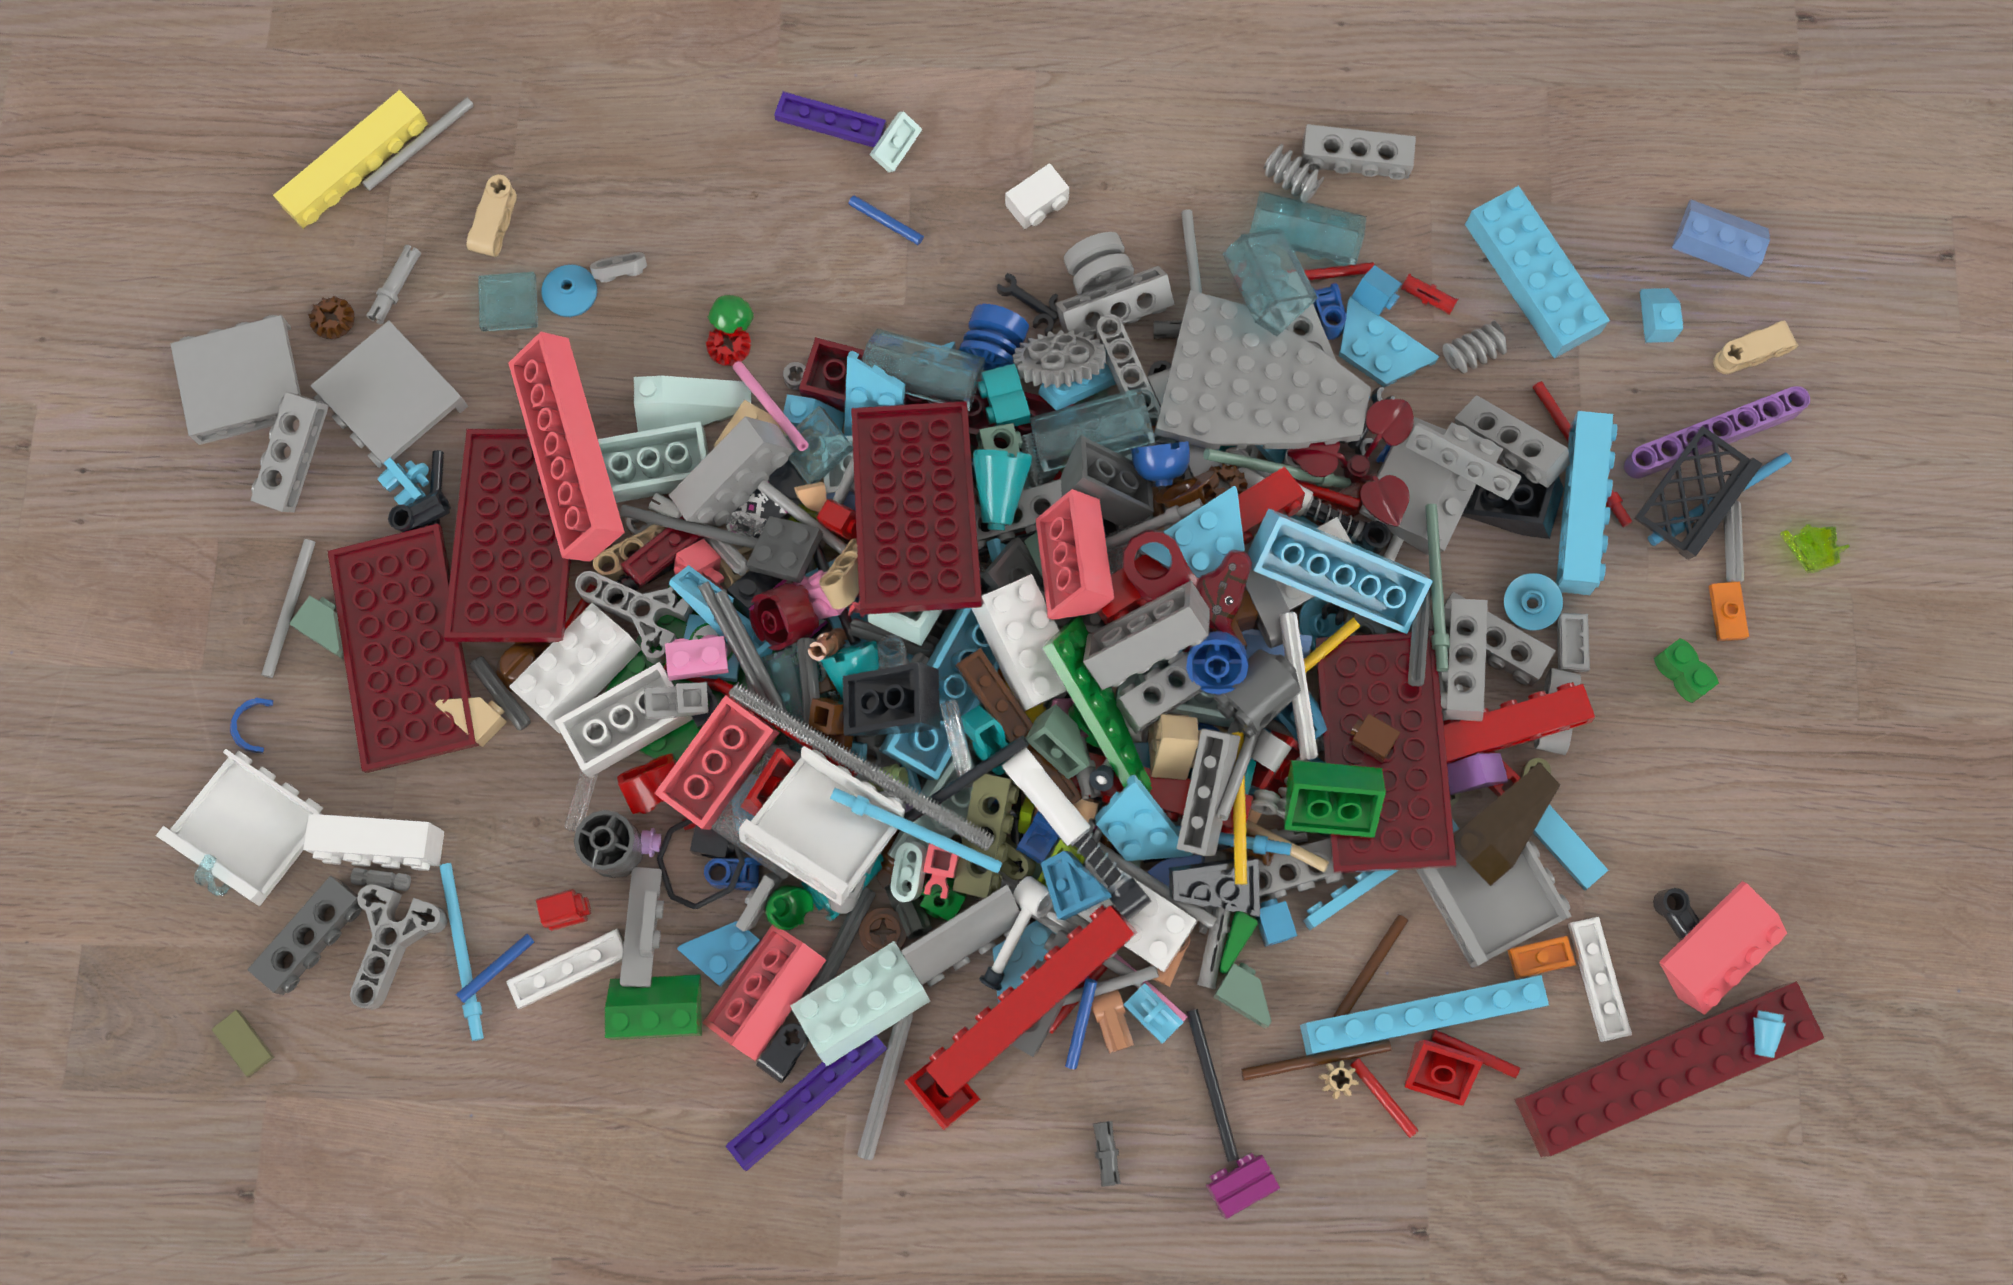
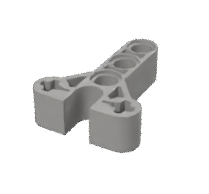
(660, 602)
(382, 921)

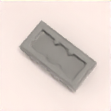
(1573, 642)
(757, 901)

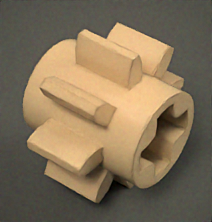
(1344, 1074)

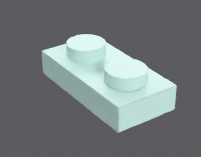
(895, 141)

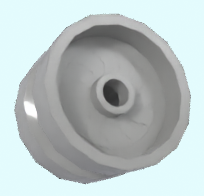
(1097, 261)

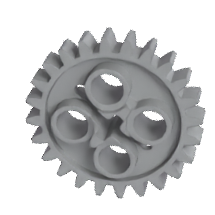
(1059, 358)

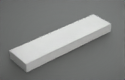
(566, 969)
(1599, 979)

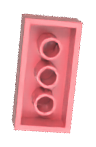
(717, 763)

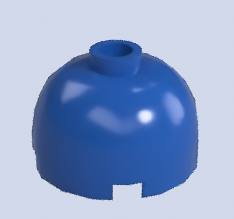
(1161, 462)
(1217, 663)

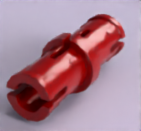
(1445, 303)

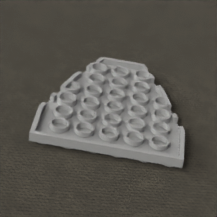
(1252, 388)

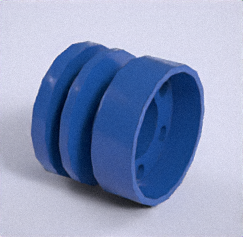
(994, 335)

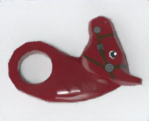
(1220, 588)

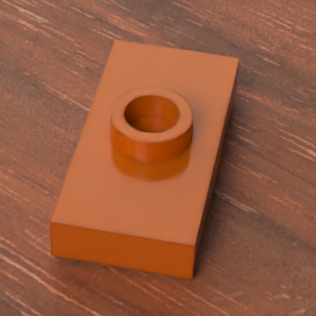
(1728, 611)
(1541, 957)

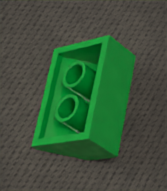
(1334, 798)
(663, 1010)

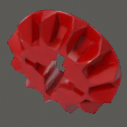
(723, 355)

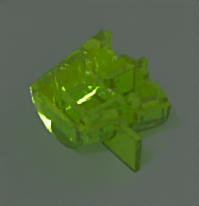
(1814, 547)

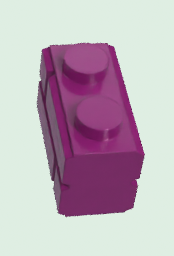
(1242, 1185)

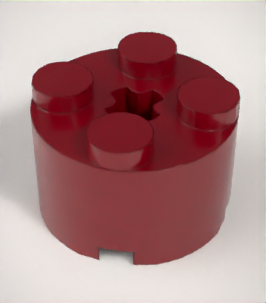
(783, 615)

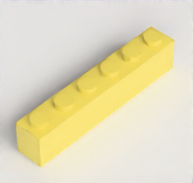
(351, 159)

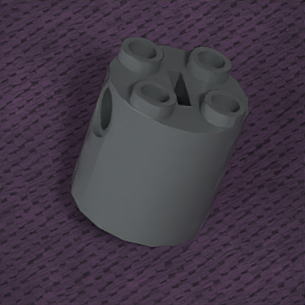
(1262, 695)
(624, 845)

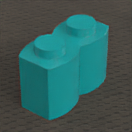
(1005, 396)
(985, 733)

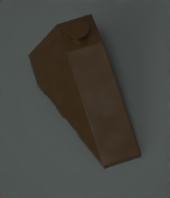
(1502, 829)

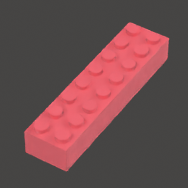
(565, 447)

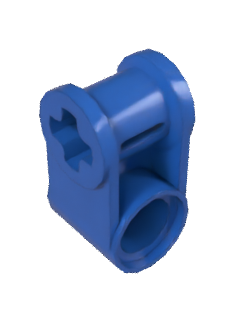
(1330, 307)
(730, 866)

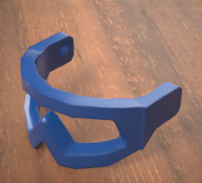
(233, 725)

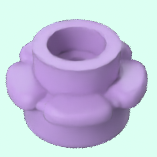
(650, 842)

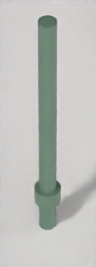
(1271, 467)
(1440, 640)

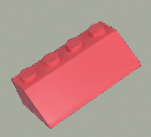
(1074, 556)
(1722, 948)
(763, 992)

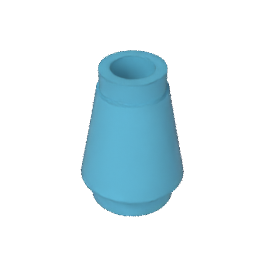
(1767, 1032)

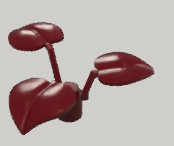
(1382, 498)

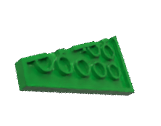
(1096, 705)

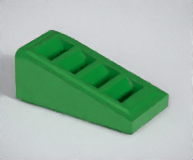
(1241, 929)

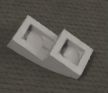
(676, 701)

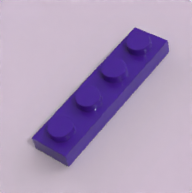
(829, 119)

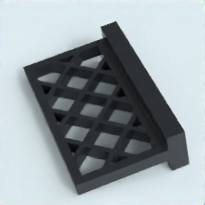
(1714, 511)

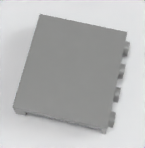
(234, 378)
(386, 394)
(1498, 916)

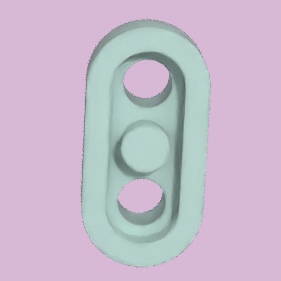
(907, 870)

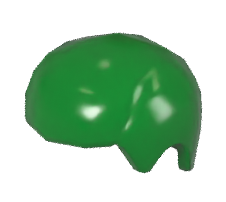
(730, 313)
(788, 906)

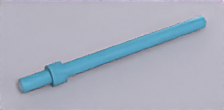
(861, 805)
(472, 1008)

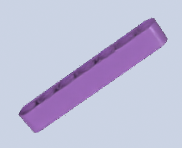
(1725, 423)

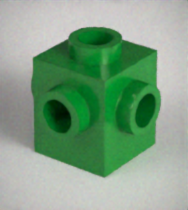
(942, 907)

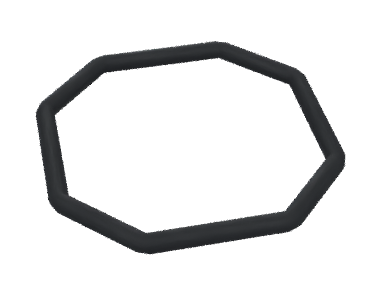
(672, 896)

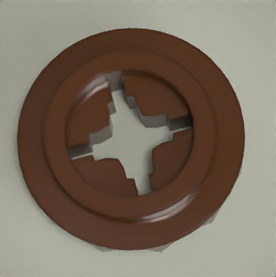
(332, 329)
(1226, 473)
(873, 922)

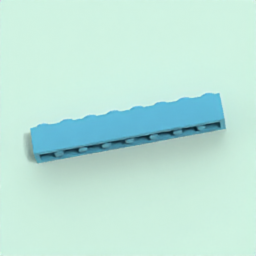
(1424, 1015)

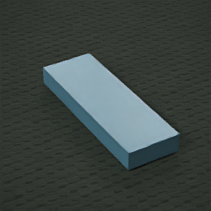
(1569, 849)

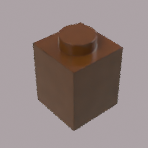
(1374, 737)

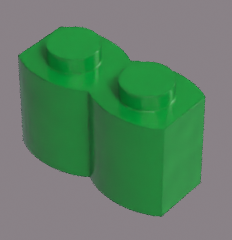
(1689, 675)

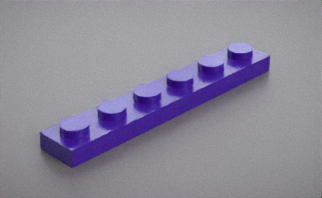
(801, 1103)

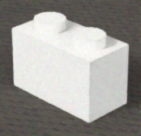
(1037, 196)

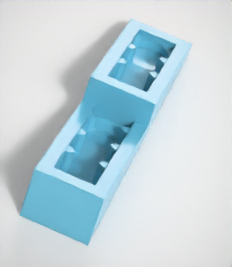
(687, 584)

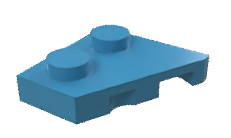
(1071, 885)
(720, 951)

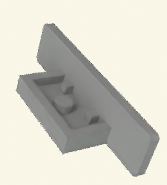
(1466, 456)
(641, 926)

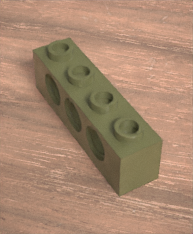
(1004, 789)

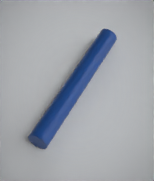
(886, 220)
(495, 968)
(1081, 1023)

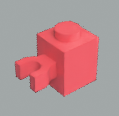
(702, 559)
(941, 866)

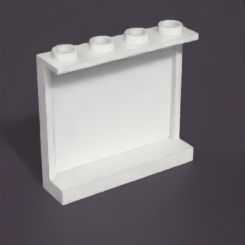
(246, 824)
(817, 835)

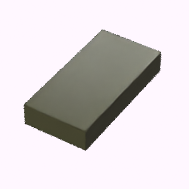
(242, 1043)

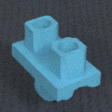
(397, 475)
(1153, 1013)

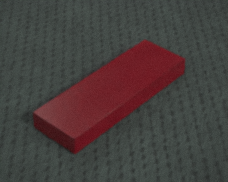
(657, 554)

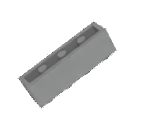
(1208, 783)

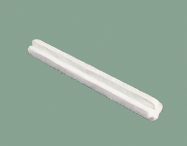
(1301, 703)

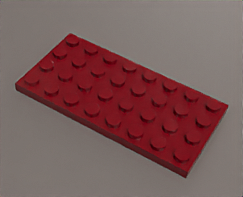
(915, 508)
(505, 555)
(394, 649)
(1416, 817)

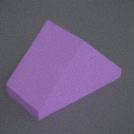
(1476, 772)

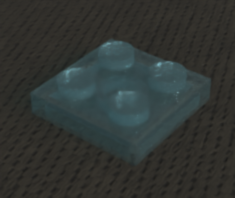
(507, 301)
(825, 446)

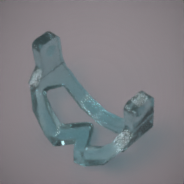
(204, 872)

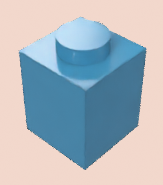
(1377, 291)
(1275, 922)

